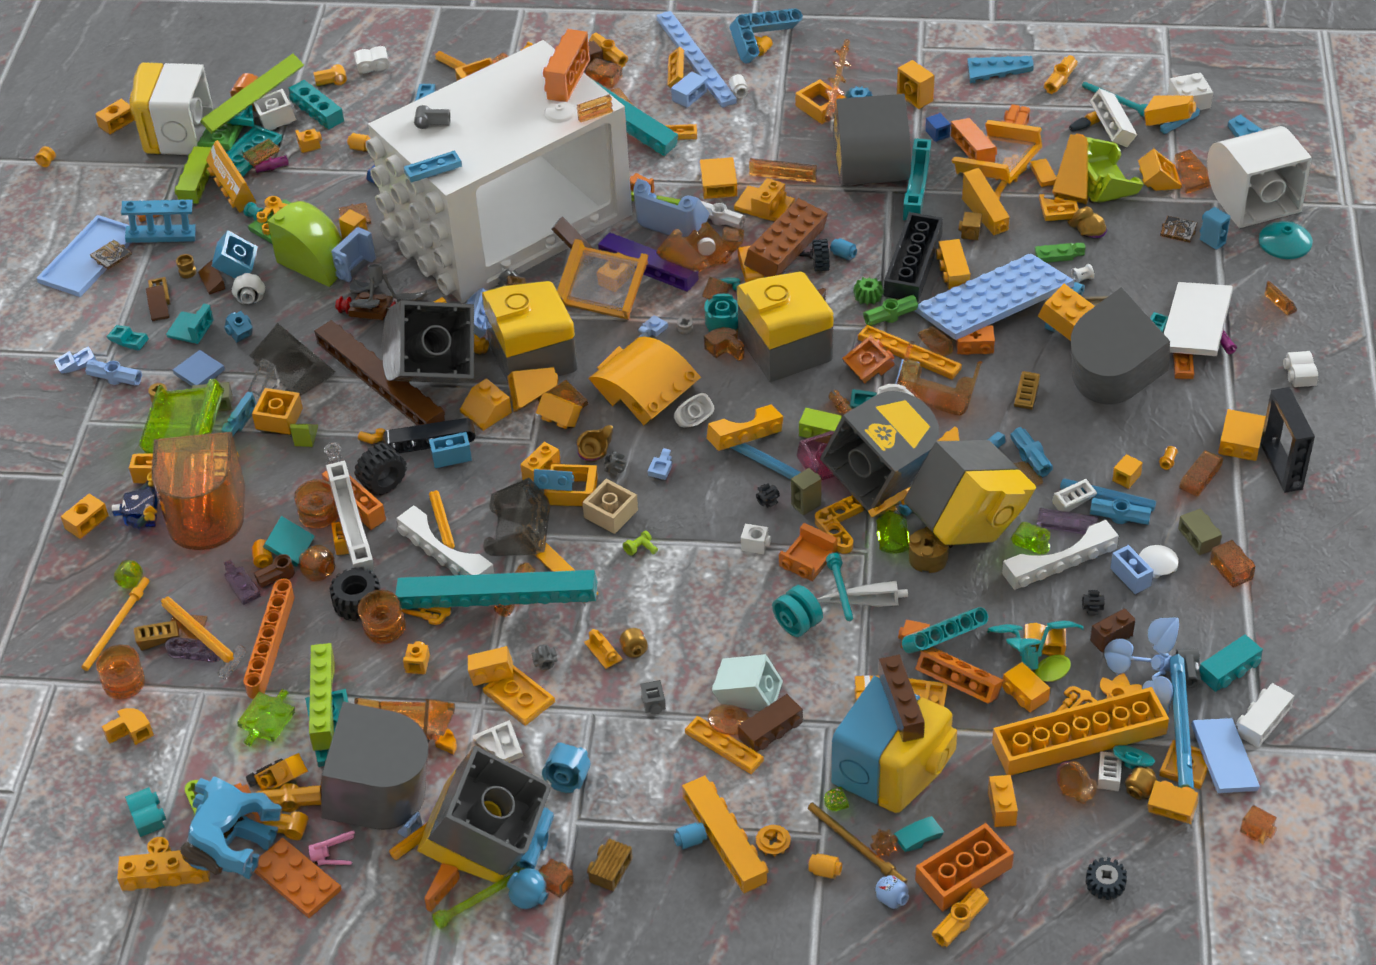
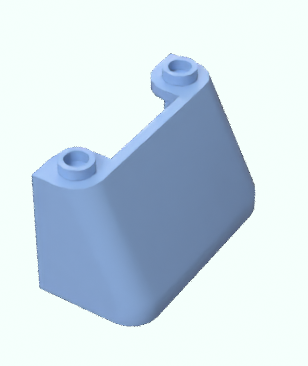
(666, 216)

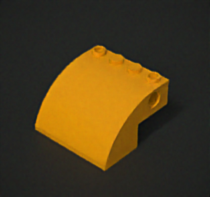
(645, 377)

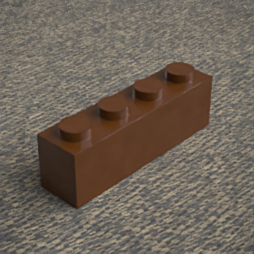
(901, 698)

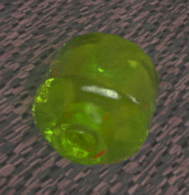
(128, 574)

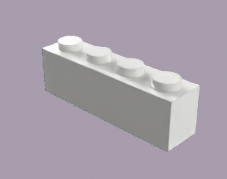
(1113, 118)

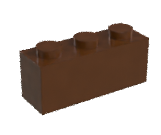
(770, 723)

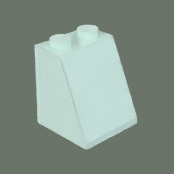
(747, 682)

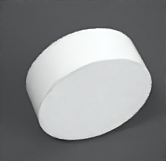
(706, 246)

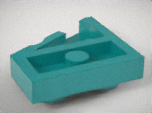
(244, 118)

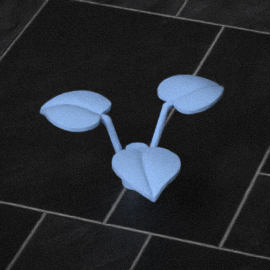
(1161, 633)

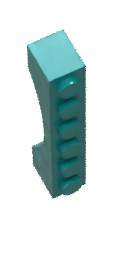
(917, 183)

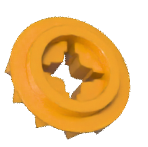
(769, 833)

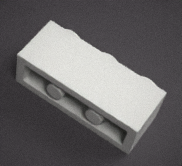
(1264, 714)

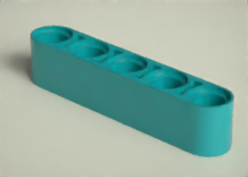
(945, 630)

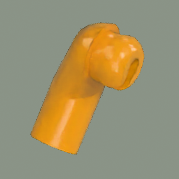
(371, 438)

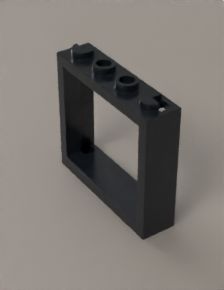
(1289, 469)

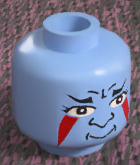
(892, 892)

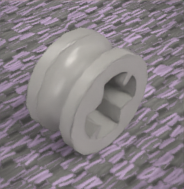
(685, 321)

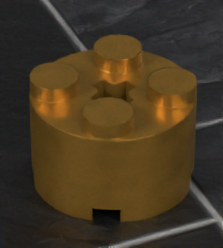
(927, 551)

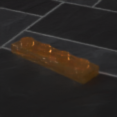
(783, 170)

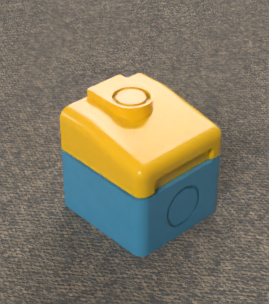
(874, 759)

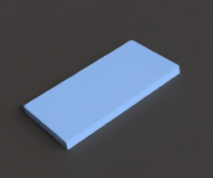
(73, 268)

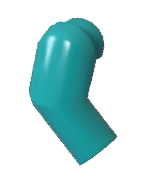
(733, 281)

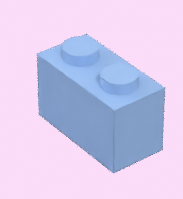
(689, 89)
(1131, 569)

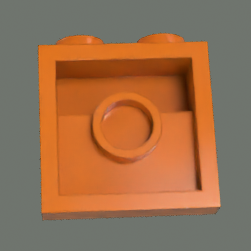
(869, 359)

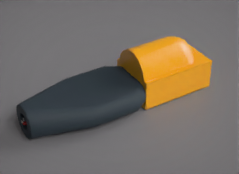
(1088, 120)

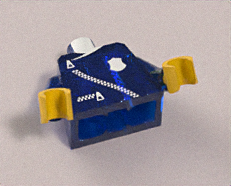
(139, 506)

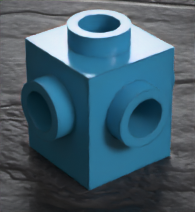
(238, 326)

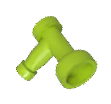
(630, 546)

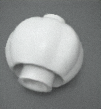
(245, 287)

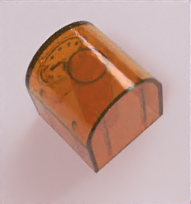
(199, 489)

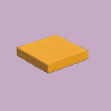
(1199, 767)

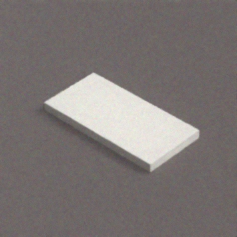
(1197, 318)

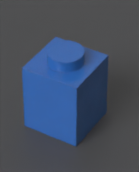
(937, 127)

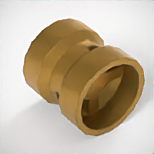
(186, 266)

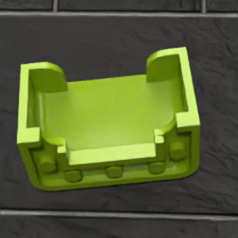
(1104, 176)

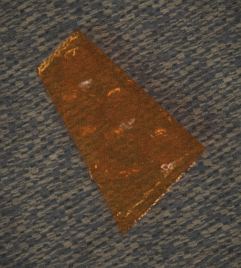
(1192, 171)

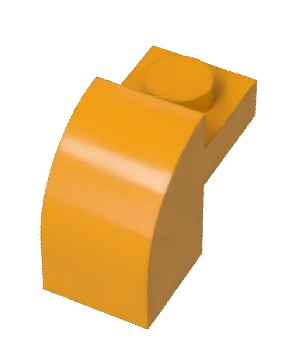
(131, 723)

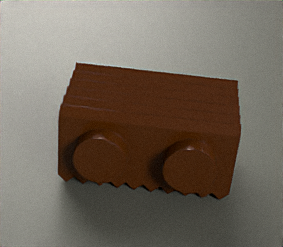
(1117, 626)

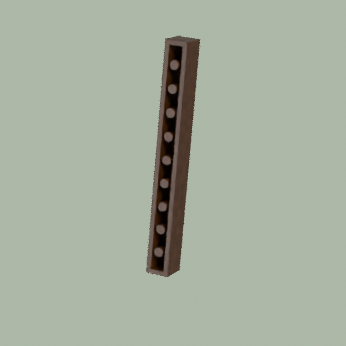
(370, 370)

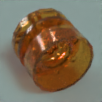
(381, 616)
(120, 671)

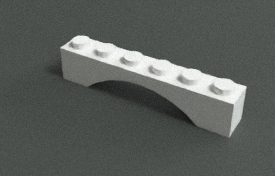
(349, 516)
(415, 526)
(1026, 569)

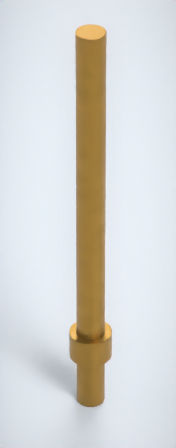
(886, 868)

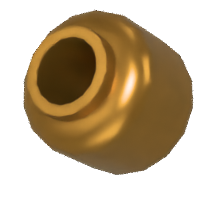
(633, 642)
(1140, 782)

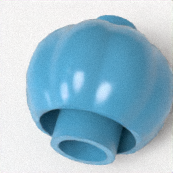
(527, 889)

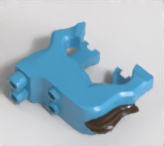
(220, 819)

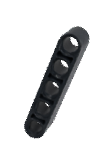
(417, 437)

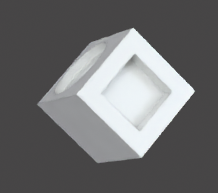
(755, 539)

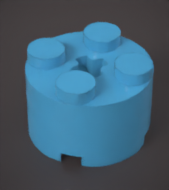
(566, 767)

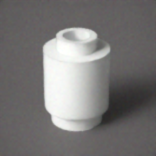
(738, 86)

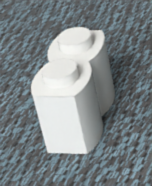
(371, 60)
(1301, 369)

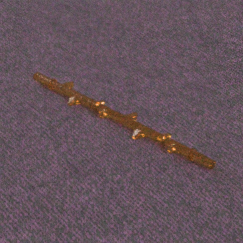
(838, 77)

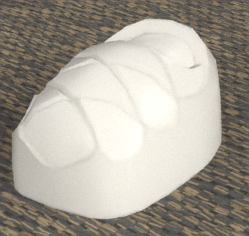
(694, 411)

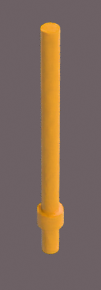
(135, 595)

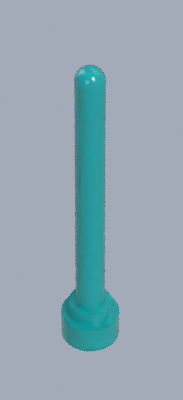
(1140, 108)
(834, 563)

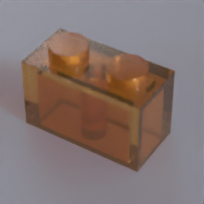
(1232, 563)

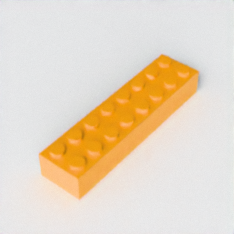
(1080, 731)

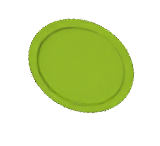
(1053, 668)

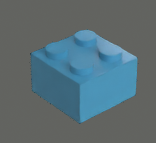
(234, 255)

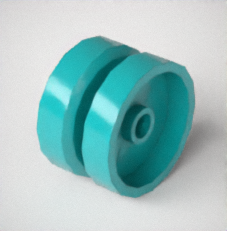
(797, 611)

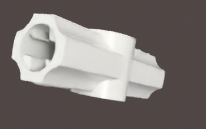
(722, 216)

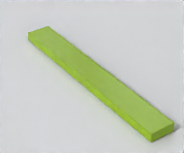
(251, 93)

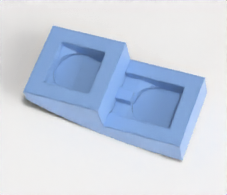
(70, 363)

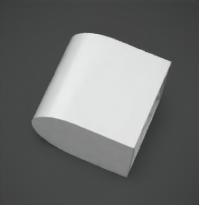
(1259, 175)

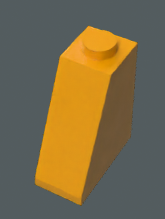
(1169, 109)
(529, 385)

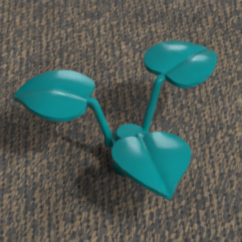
(1029, 654)

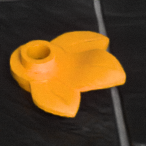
(1118, 686)

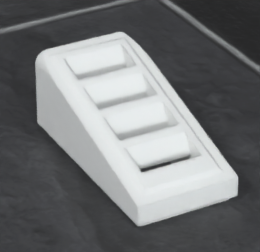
(1062, 501)
(1105, 782)

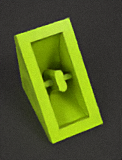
(304, 434)

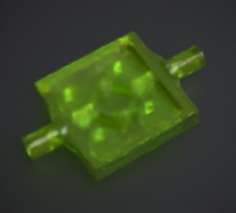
(266, 717)

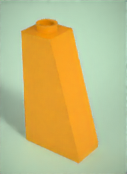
(1073, 171)
(982, 199)

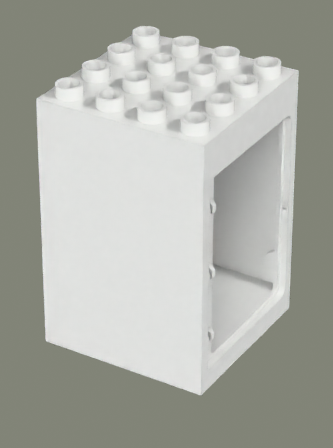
(512, 179)

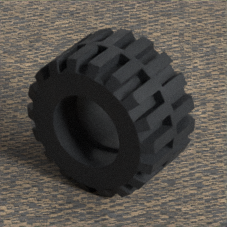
(380, 469)
(350, 583)

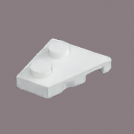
(500, 741)

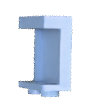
(352, 251)

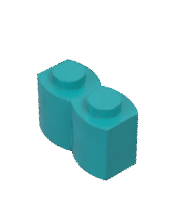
(145, 811)

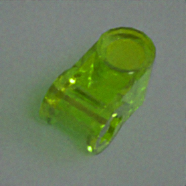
(1030, 536)

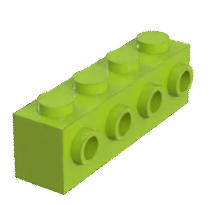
(194, 176)

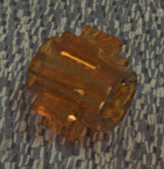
(885, 848)

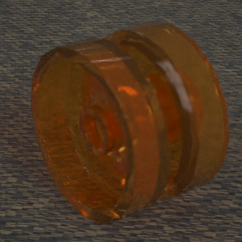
(316, 503)

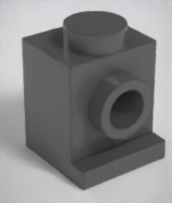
(653, 701)

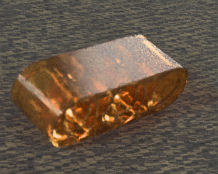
(1201, 473)

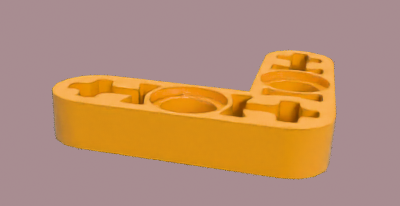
(834, 519)

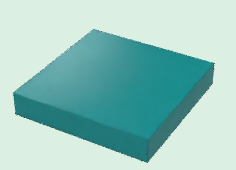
(288, 539)

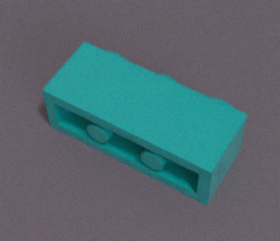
(1230, 663)

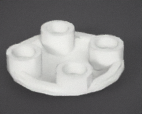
(1160, 559)

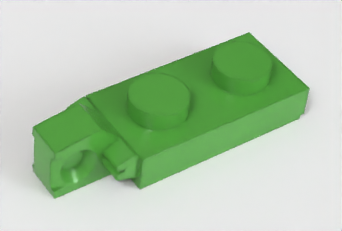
(1060, 252)

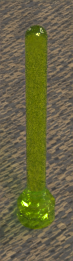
(442, 917)

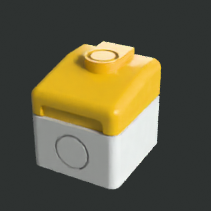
(169, 106)

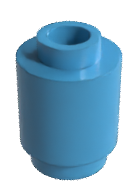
(843, 249)
(690, 835)

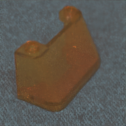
(685, 253)

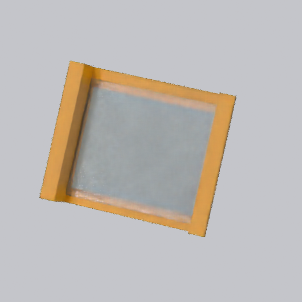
(1015, 149)
(601, 280)

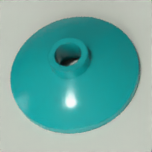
(1133, 757)

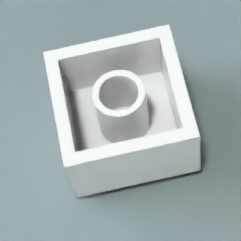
(1192, 85)
(274, 110)

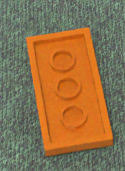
(296, 878)

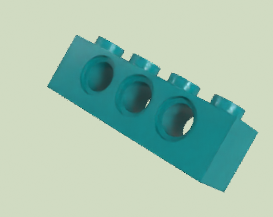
(316, 104)

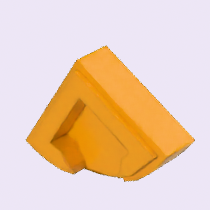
(447, 742)

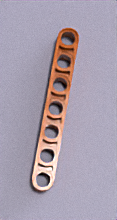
(269, 638)

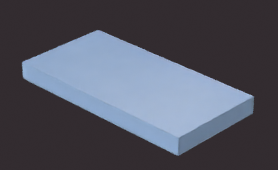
(1225, 755)

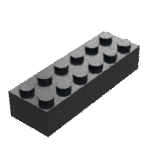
(913, 256)

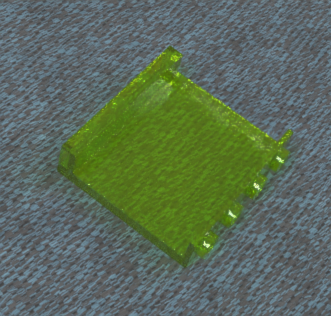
(181, 413)

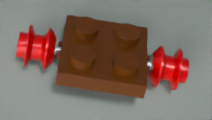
(378, 312)

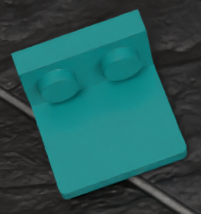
(191, 326)

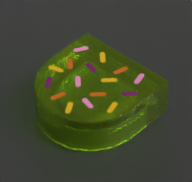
(836, 799)

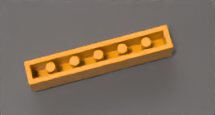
(725, 834)

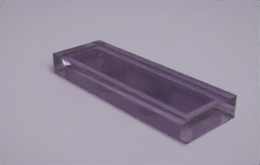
(1065, 520)

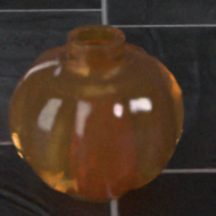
(315, 561)

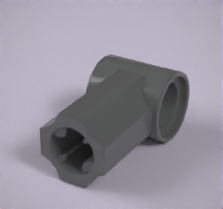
(425, 116)
(1191, 662)

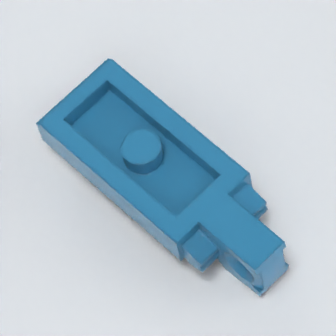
(241, 414)

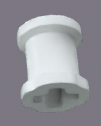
(1088, 270)

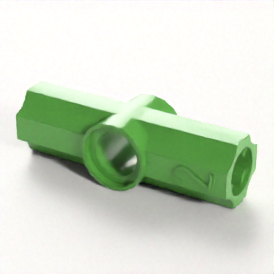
(890, 310)

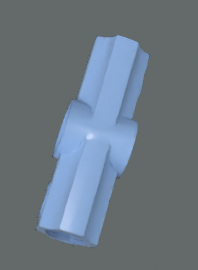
(113, 372)

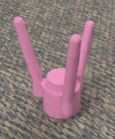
(320, 851)

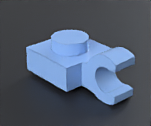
(653, 326)
(661, 466)

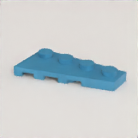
(998, 66)

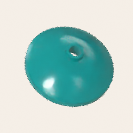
(1285, 240)

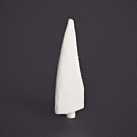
(873, 594)

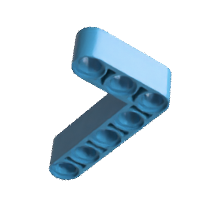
(747, 24)

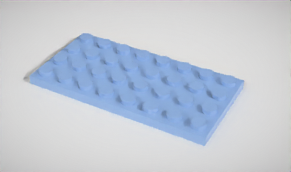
(993, 296)

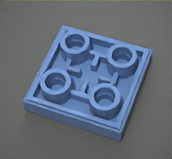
(198, 369)

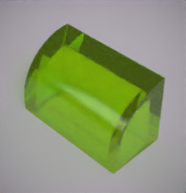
(892, 533)

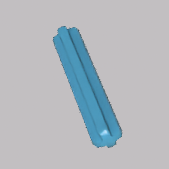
(1169, 126)

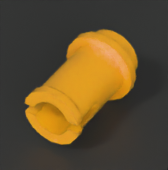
(1167, 460)

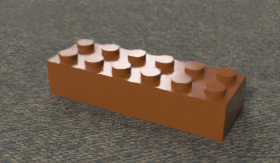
(786, 238)

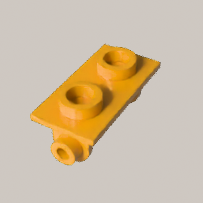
(602, 649)

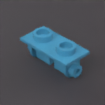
(553, 479)

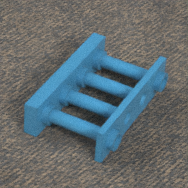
(158, 233)

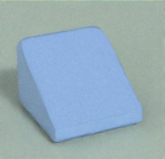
(411, 825)

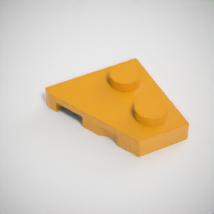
(1058, 208)

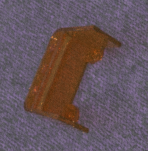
(934, 394)
(430, 715)

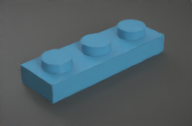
(432, 166)

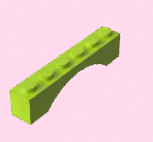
(321, 678)

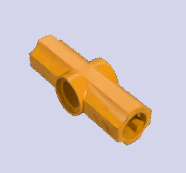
(610, 52)
(1060, 74)
(292, 796)
(952, 925)

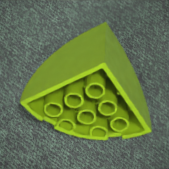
(305, 241)

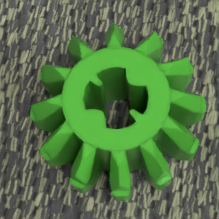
(868, 291)

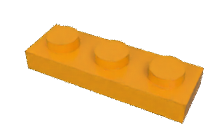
(675, 67)

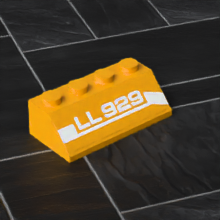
(229, 178)

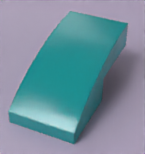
(125, 337)
(917, 833)

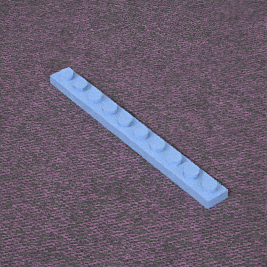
(696, 59)

